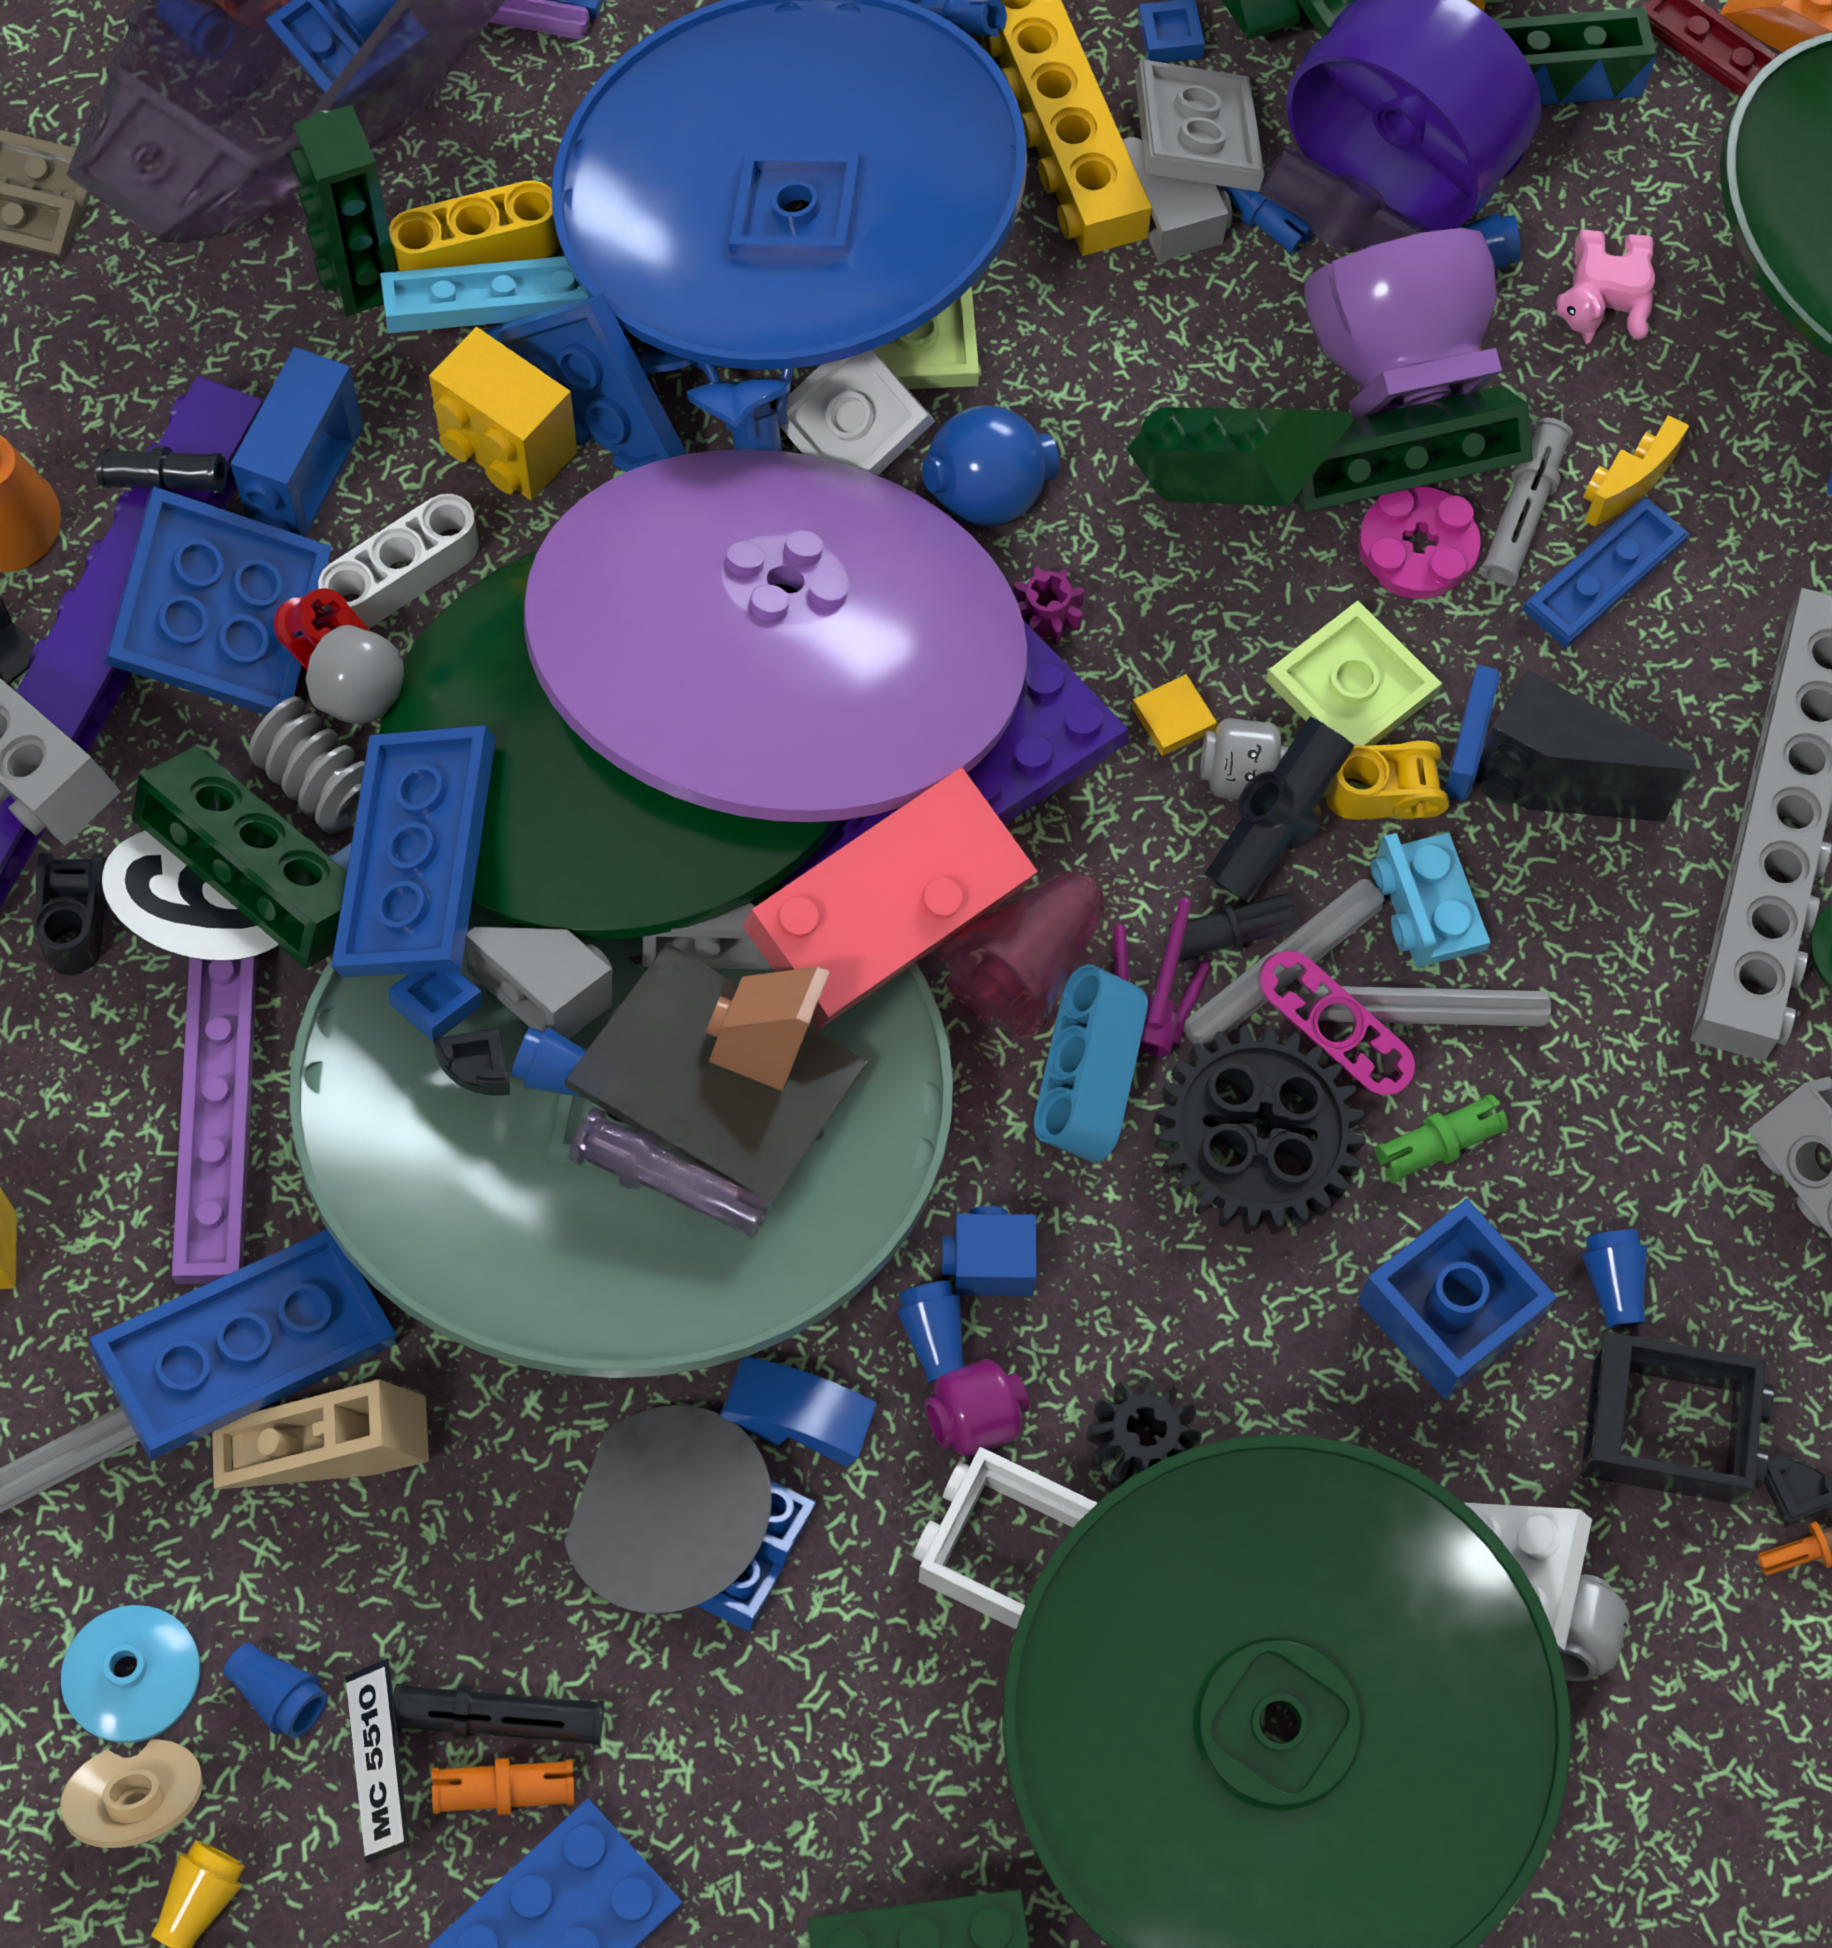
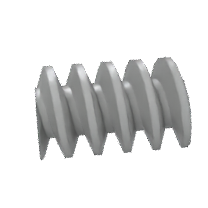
(309, 764)

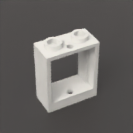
(963, 1491)

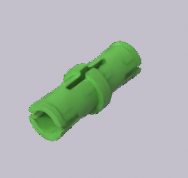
(1441, 1138)

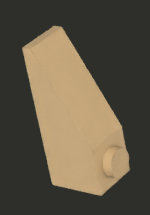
(324, 1437)

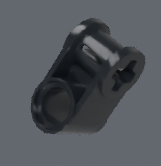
(66, 902)

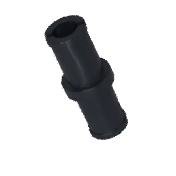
(161, 469)

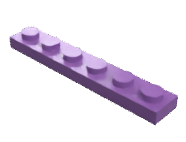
(215, 1120)

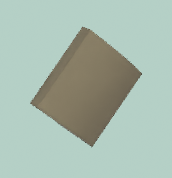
(36, 195)

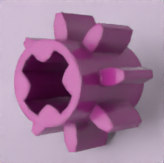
(1063, 606)

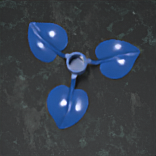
(740, 404)

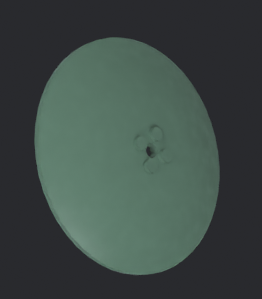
(550, 1264)

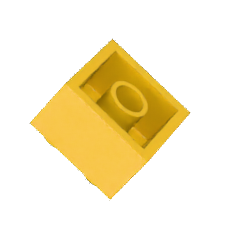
(503, 415)

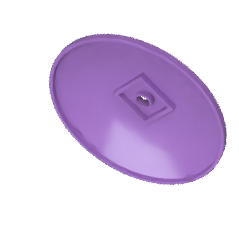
(759, 702)

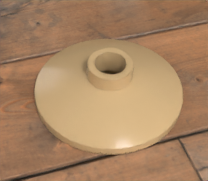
(131, 1798)

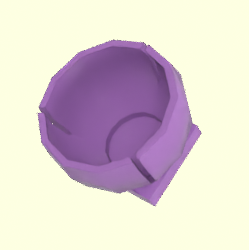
(1407, 318)

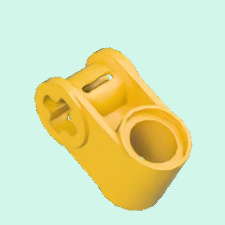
(1399, 783)

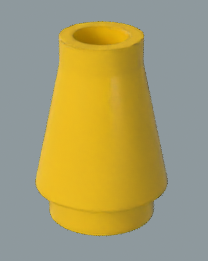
(197, 1894)

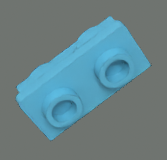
(1430, 898)

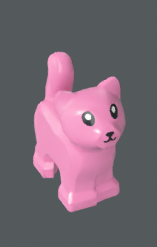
(1610, 282)

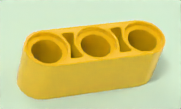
(496, 215)

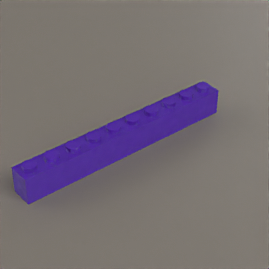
(67, 668)

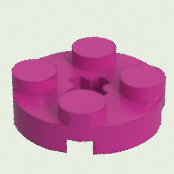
(1444, 520)

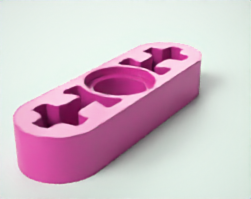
(1382, 1042)

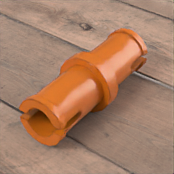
(502, 1786)

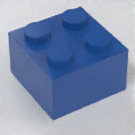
(1456, 1299)

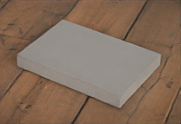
(1198, 125)

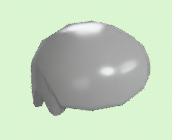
(354, 675)

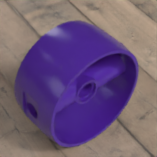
(1417, 104)

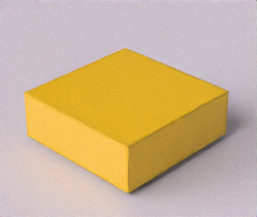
(1174, 714)

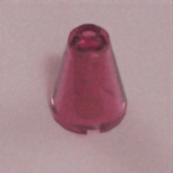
(1024, 952)

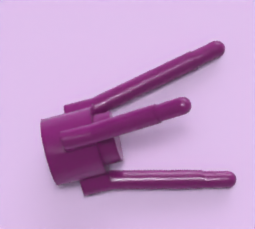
(1162, 1025)

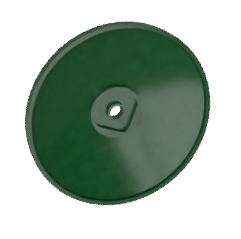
(1309, 1583)

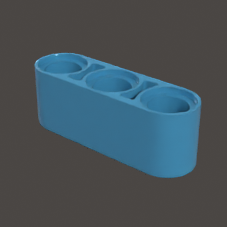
(1090, 1063)

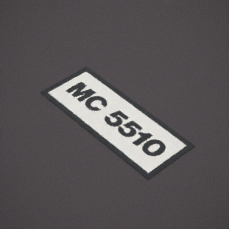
(377, 1761)

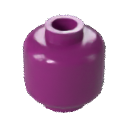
(976, 1408)

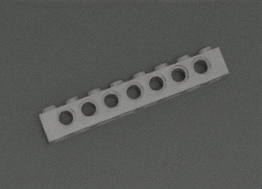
(1727, 1012)

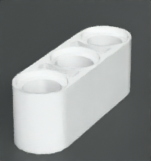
(408, 539)

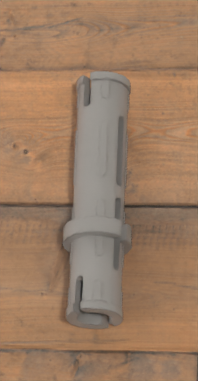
(1548, 449)

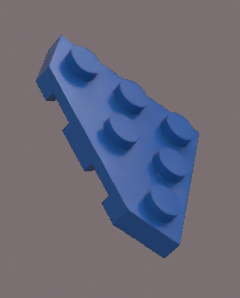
(609, 390)

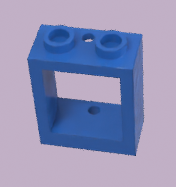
(298, 442)

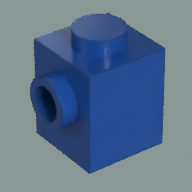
(991, 1253)

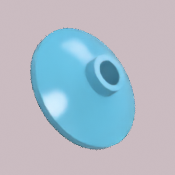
(150, 1697)

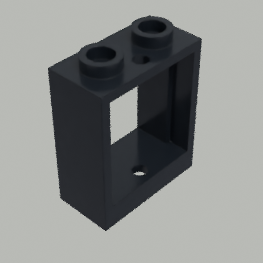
(1751, 1406)

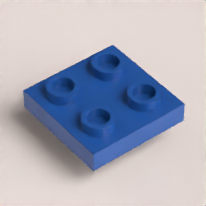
(326, 33)

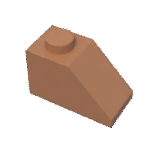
(766, 1023)

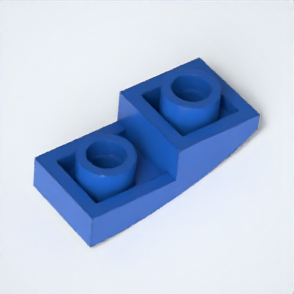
(795, 1404)
(747, 1595)

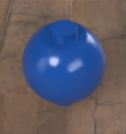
(989, 465)

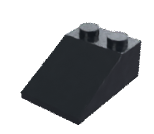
(1577, 759)

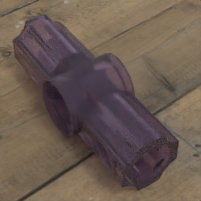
(1339, 208)

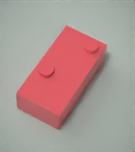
(892, 894)

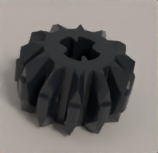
(1119, 1421)

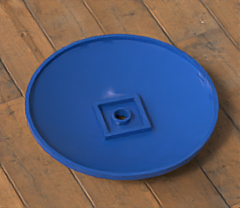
(733, 113)

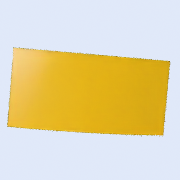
(1635, 474)

